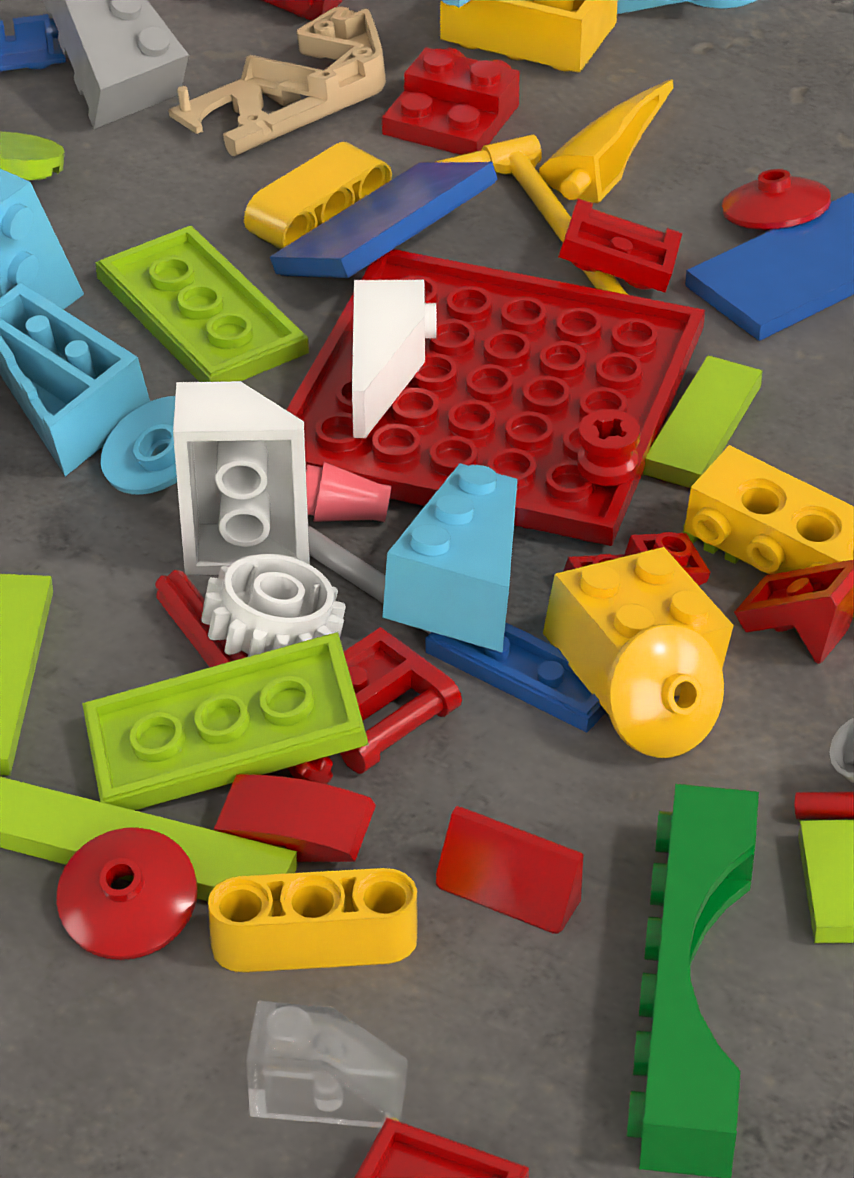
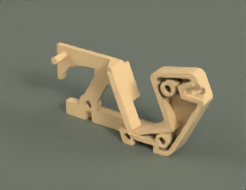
(352, 78)

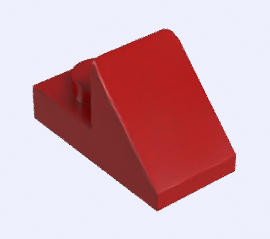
(810, 599)

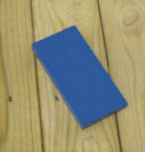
(383, 219)
(782, 273)

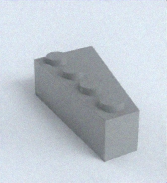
(119, 55)

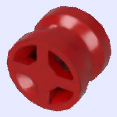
(608, 447)

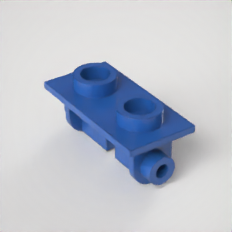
(33, 44)

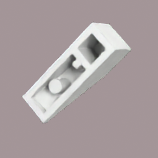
(387, 345)

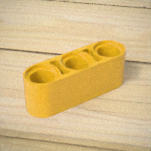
(314, 193)
(313, 920)

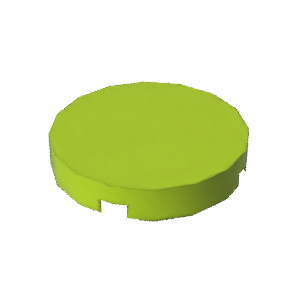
(30, 156)

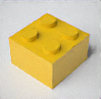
(609, 602)

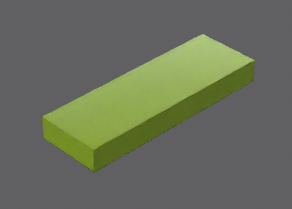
(702, 421)

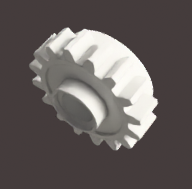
(270, 604)

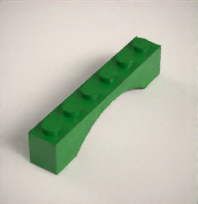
(691, 1082)

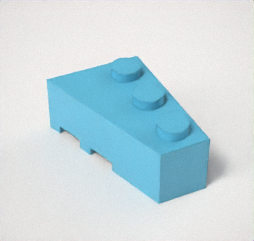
(30, 246)
(65, 376)
(456, 560)

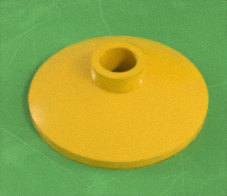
(644, 686)

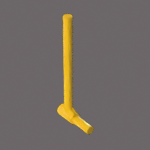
(520, 158)

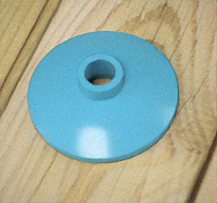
(141, 449)

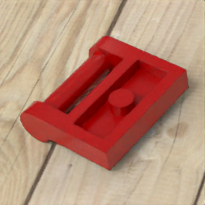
(620, 248)
(381, 672)

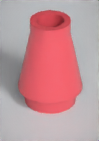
(344, 496)

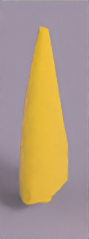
(598, 154)

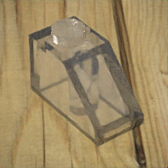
(321, 1068)

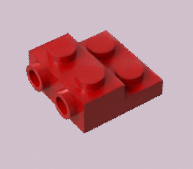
(453, 101)

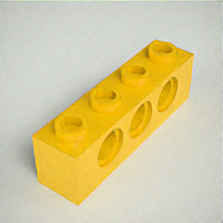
(768, 516)

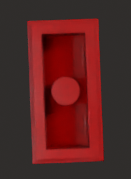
(510, 870)

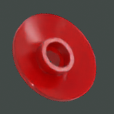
(776, 201)
(132, 919)

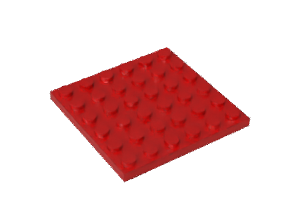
(506, 389)

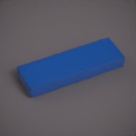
(525, 670)

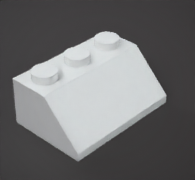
(238, 476)

